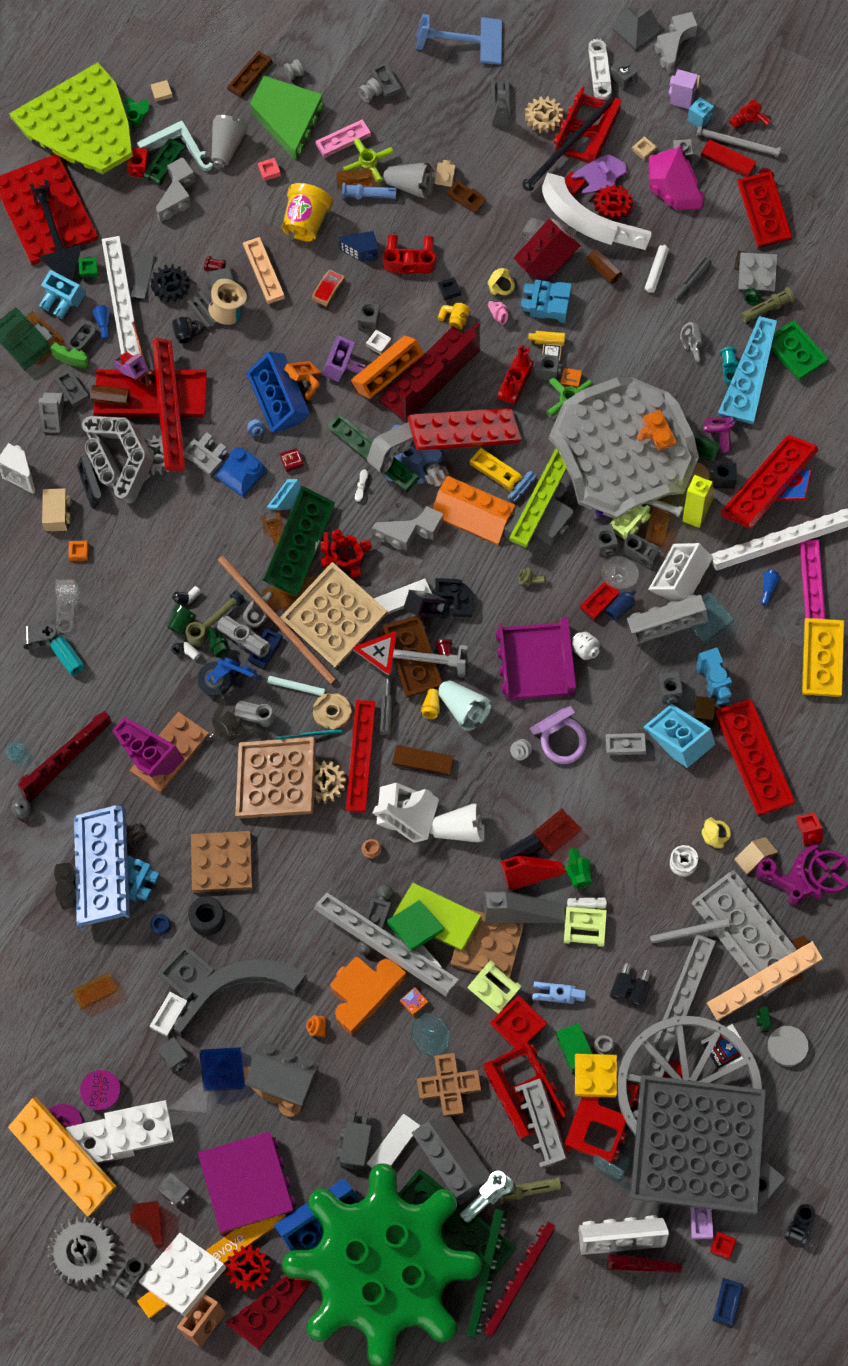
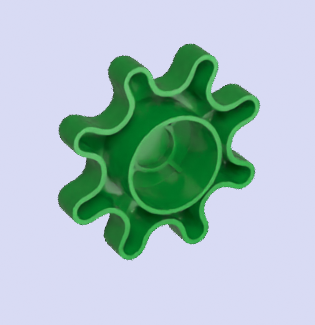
(381, 1265)

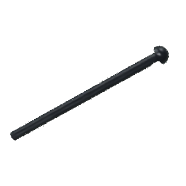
(528, 185)

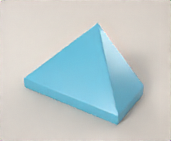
(286, 495)

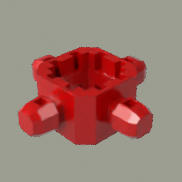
(340, 542)

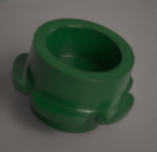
(752, 296)

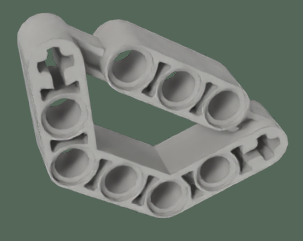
(119, 481)

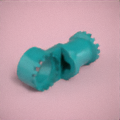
(730, 363)

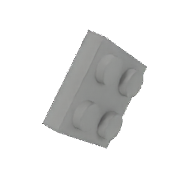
(757, 271)

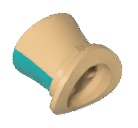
(226, 301)

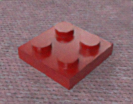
(518, 1023)

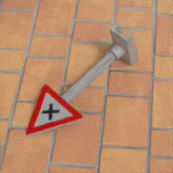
(381, 654)

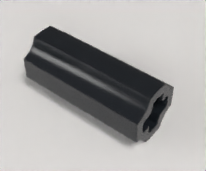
(524, 847)

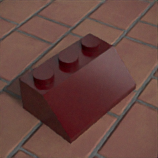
(547, 251)

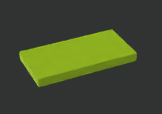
(457, 920)

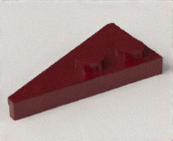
(640, 1263)

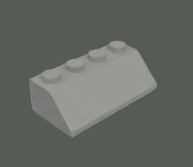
(667, 619)

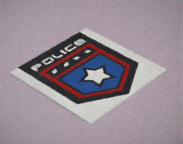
(724, 1052)

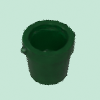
(180, 619)

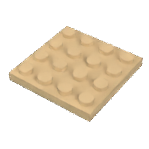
(334, 615)

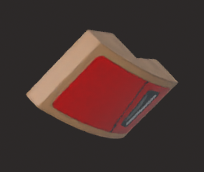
(327, 288)

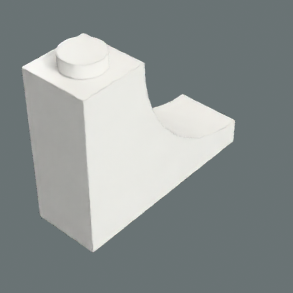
(414, 818)

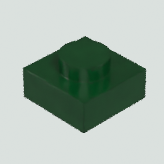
(762, 1019)

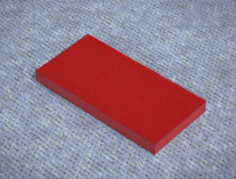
(764, 209)

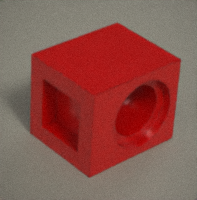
(139, 156)

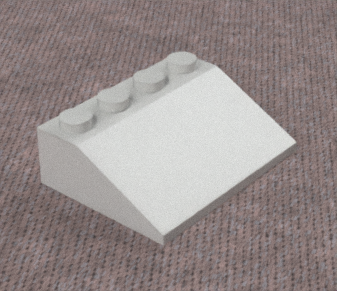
(623, 1235)

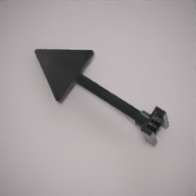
(62, 260)

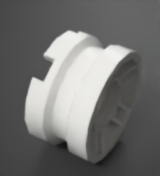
(683, 869)

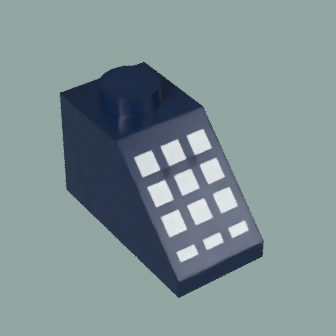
(360, 246)

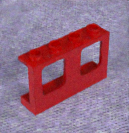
(597, 133)
(510, 1098)
(591, 1111)

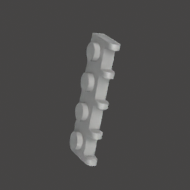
(543, 1122)

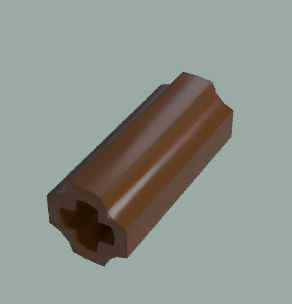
(604, 266)
(110, 395)

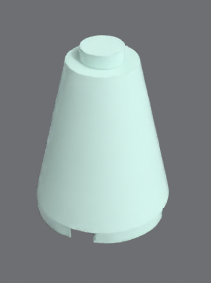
(464, 704)

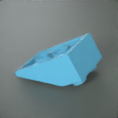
(680, 735)

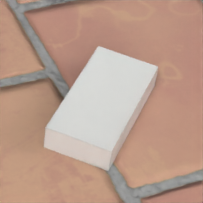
(168, 1014)

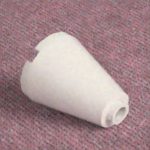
(460, 824)

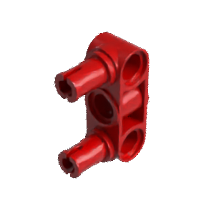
(409, 260)
(520, 370)

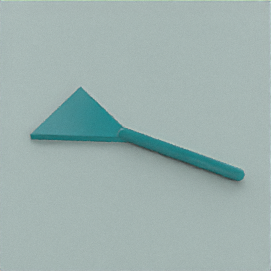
(311, 734)

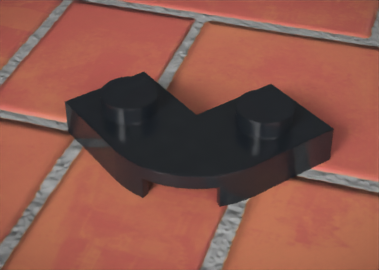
(459, 592)

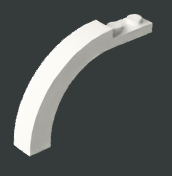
(587, 222)

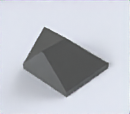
(637, 27)

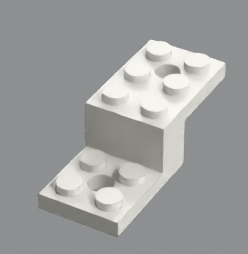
(124, 1132)

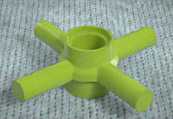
(368, 154)

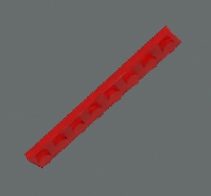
(168, 405)

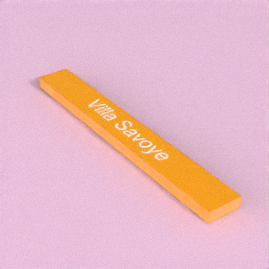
(221, 1250)

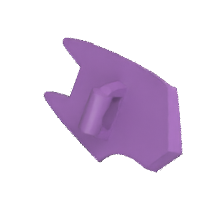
(601, 173)

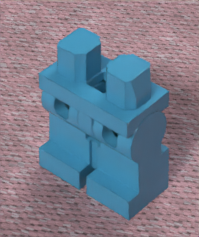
(547, 300)
(717, 684)
(138, 875)

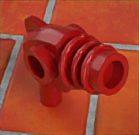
(749, 113)

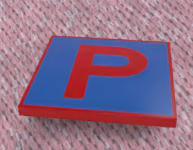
(797, 488)

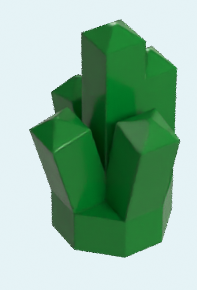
(578, 869)

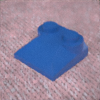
(241, 471)

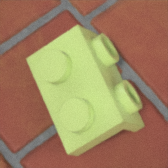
(629, 522)

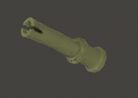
(775, 302)
(538, 1187)

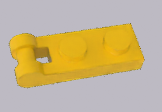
(495, 469)

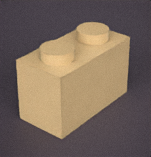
(55, 509)

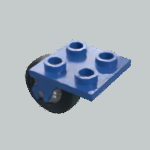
(219, 674)

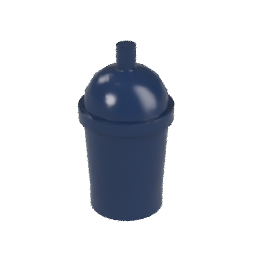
(620, 605)

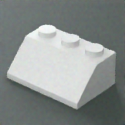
(681, 571)

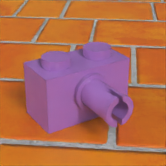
(340, 360)

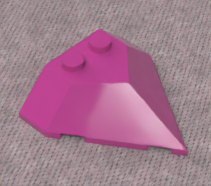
(674, 180)

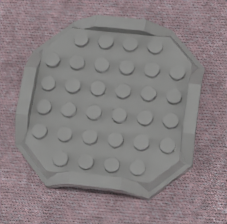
(602, 452)

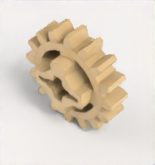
(543, 114)
(332, 782)

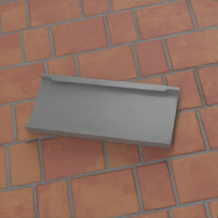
(753, 934)

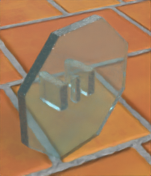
(429, 1035)

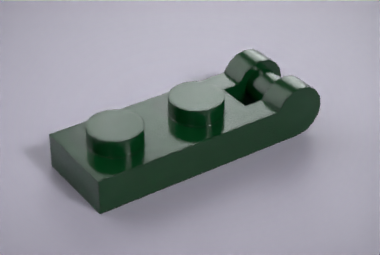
(168, 154)

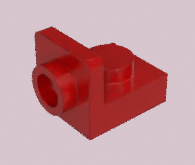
(810, 829)

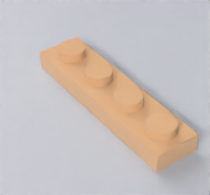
(263, 270)

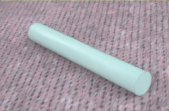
(296, 686)

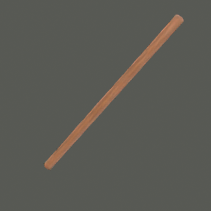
(277, 620)

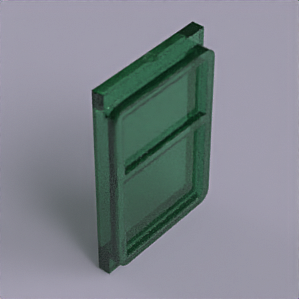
(22, 339)

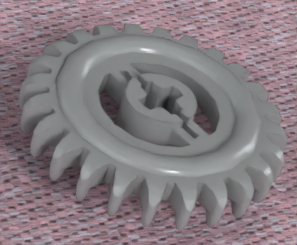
(75, 1232)

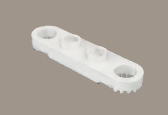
(599, 69)

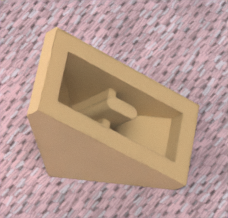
(753, 853)

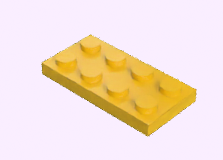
(823, 657)

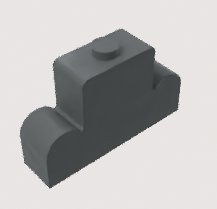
(554, 521)

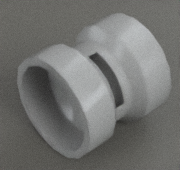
(369, 90)

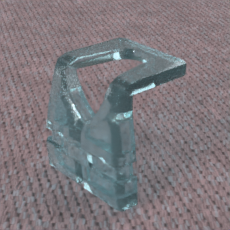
(612, 1170)

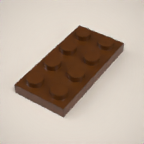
(414, 675)

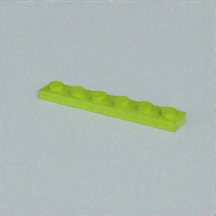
(539, 501)

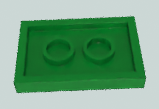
(797, 351)

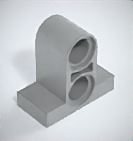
(50, 411)

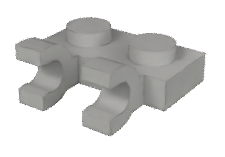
(202, 457)

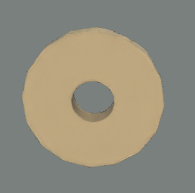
(336, 721)

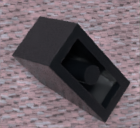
(426, 604)

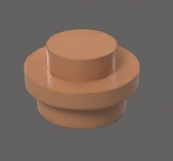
(371, 848)

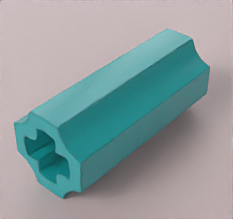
(67, 655)

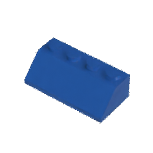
(277, 392)
(301, 1229)

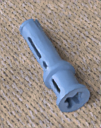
(359, 191)

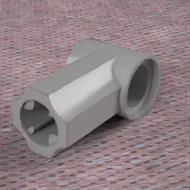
(253, 713)

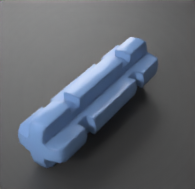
(522, 486)

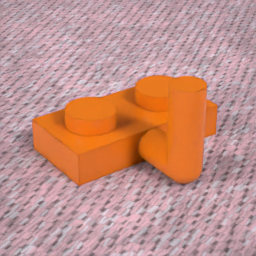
(304, 371)
(658, 430)

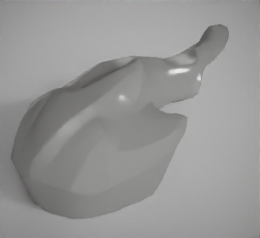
(692, 337)
(254, 615)

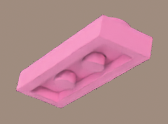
(342, 138)

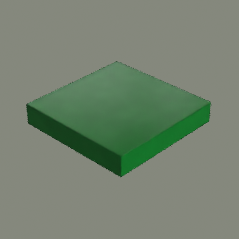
(415, 925)

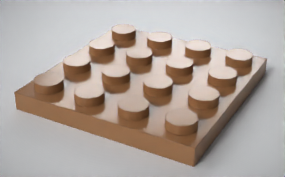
(275, 778)

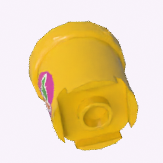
(305, 210)

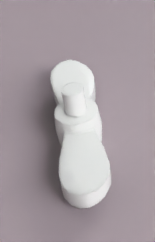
(361, 485)

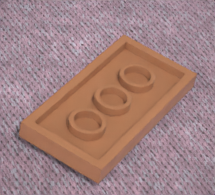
(187, 738)

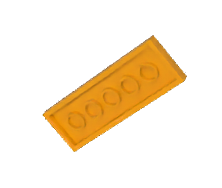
(62, 1157)

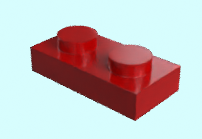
(599, 600)

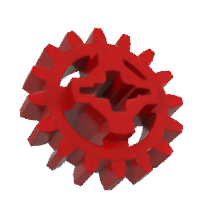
(613, 202)
(246, 1277)

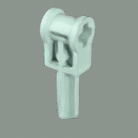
(490, 1193)

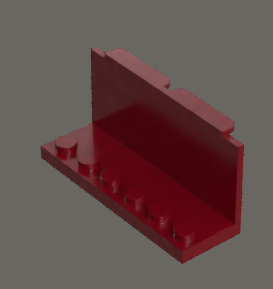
(432, 372)

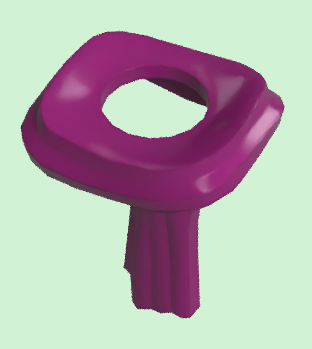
(721, 425)

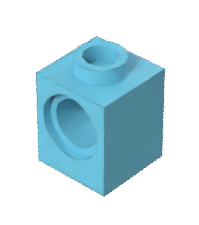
(700, 113)

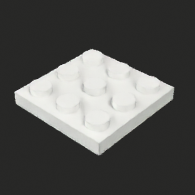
(182, 1274)

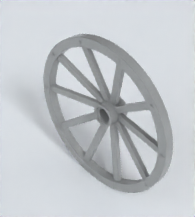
(679, 1022)

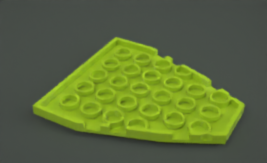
(80, 121)

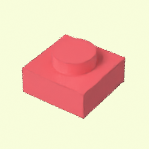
(269, 169)

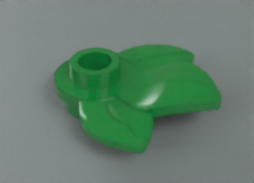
(135, 110)

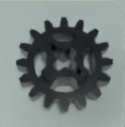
(170, 283)

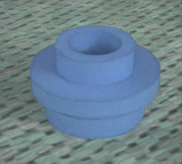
(255, 427)

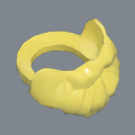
(494, 288)
(711, 832)

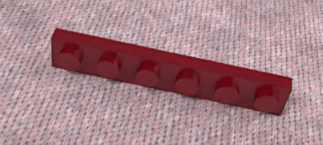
(513, 1287)

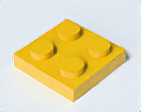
(595, 1075)

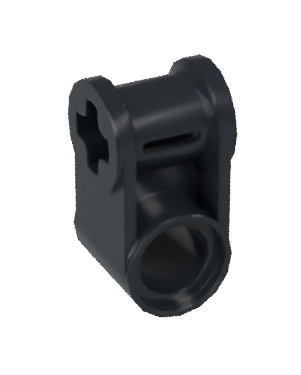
(800, 1228)

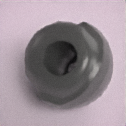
(18, 812)

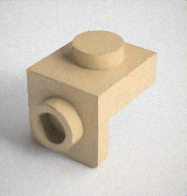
(445, 173)

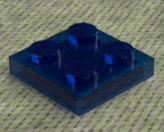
(222, 1069)

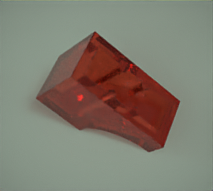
(148, 1217)

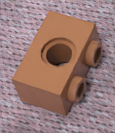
(201, 1320)

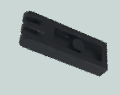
(89, 482)

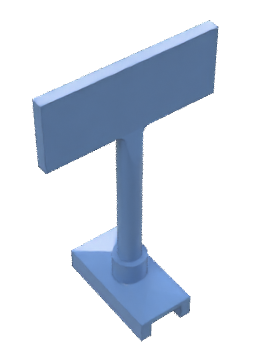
(489, 40)

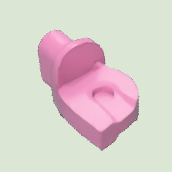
(499, 311)

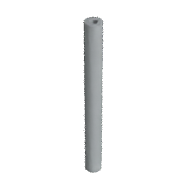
(690, 931)

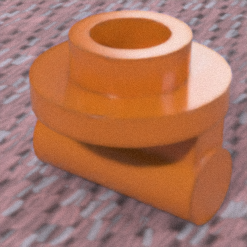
(317, 1026)

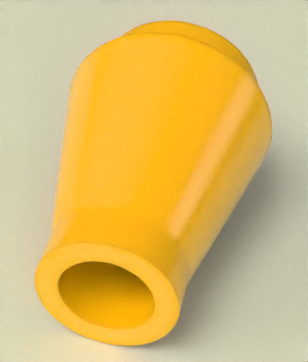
(431, 706)

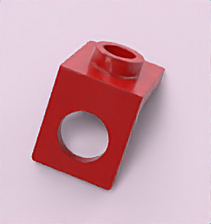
(325, 547)

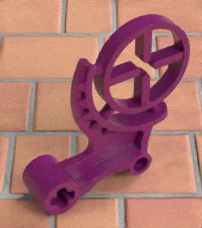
(796, 884)

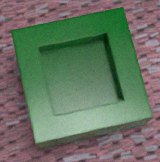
(88, 267)

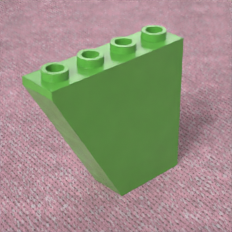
(286, 112)

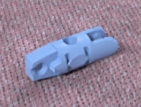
(569, 993)

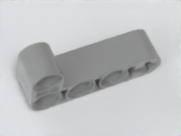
(389, 445)

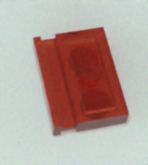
(557, 831)

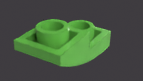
(73, 358)

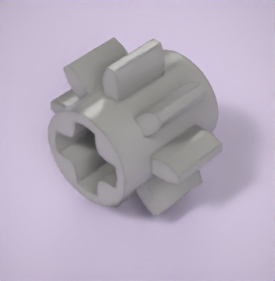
(436, 474)

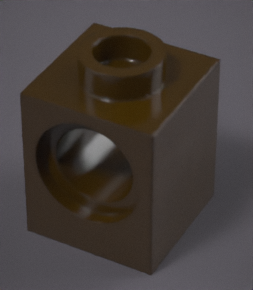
(704, 710)

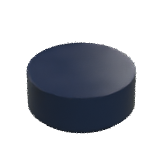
(160, 924)

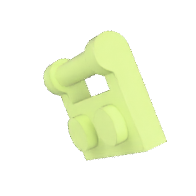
(585, 920)
(489, 992)

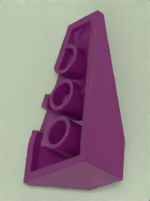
(146, 749)

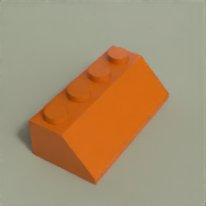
(473, 510)

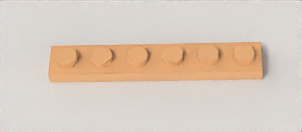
(765, 981)

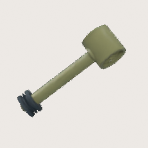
(195, 627)

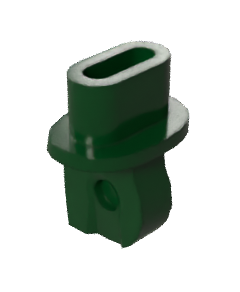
(218, 643)

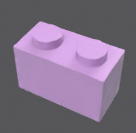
(683, 89)

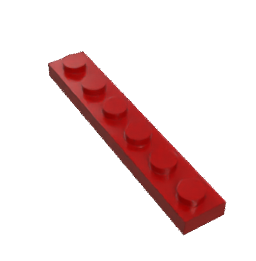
(360, 756)

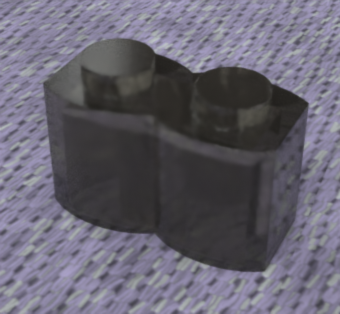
(66, 885)

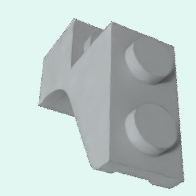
(668, 44)
(176, 197)
(402, 533)

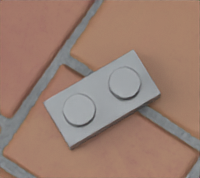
(625, 744)

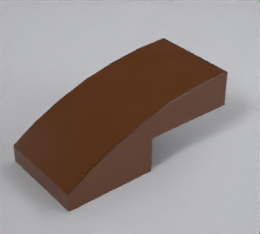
(465, 197)

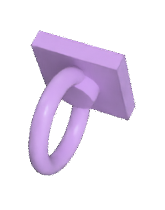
(554, 723)

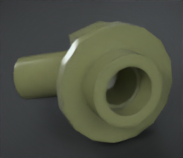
(526, 577)

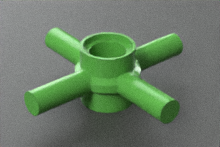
(565, 392)

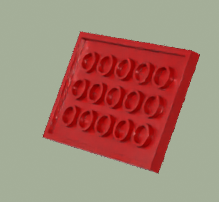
(28, 217)

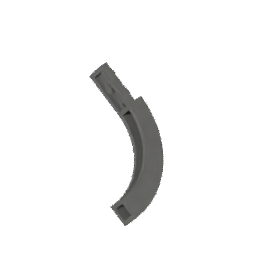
(236, 974)

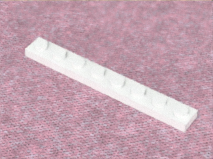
(120, 295)
(780, 540)

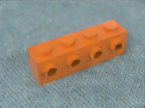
(387, 366)

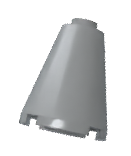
(226, 138)
(412, 178)

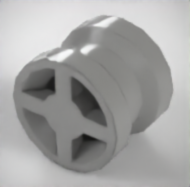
(293, 69)

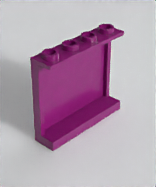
(536, 660)
(246, 1182)

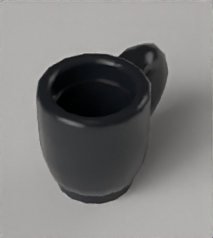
(184, 329)

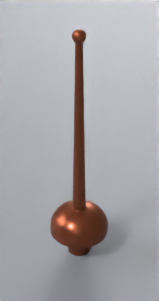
(149, 376)

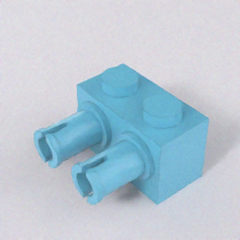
(63, 288)

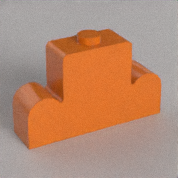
(363, 991)

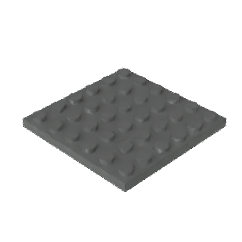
(698, 1145)

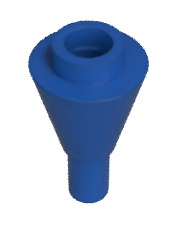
(102, 315)
(770, 582)

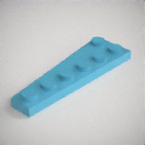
(746, 385)

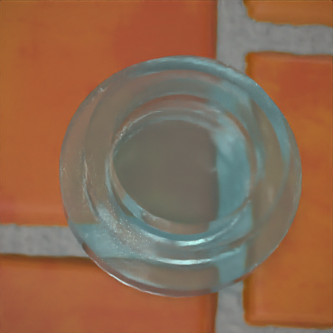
(15, 751)

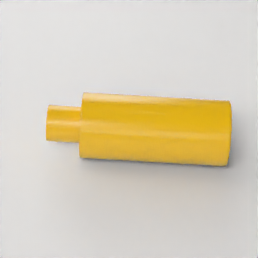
(547, 337)

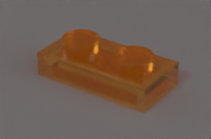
(362, 177)
(657, 526)
(94, 991)

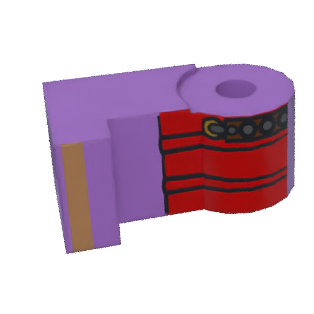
(128, 364)

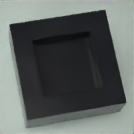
(449, 288)

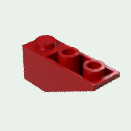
(528, 870)

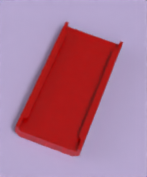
(144, 401)

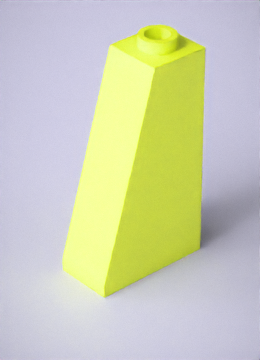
(698, 500)

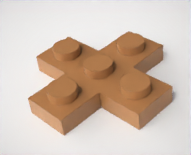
(448, 1085)

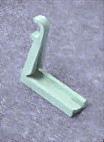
(174, 132)

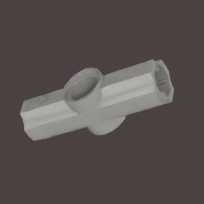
(236, 631)

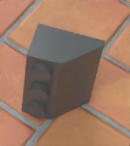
(282, 1073)

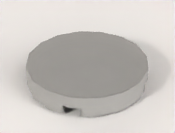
(787, 1046)

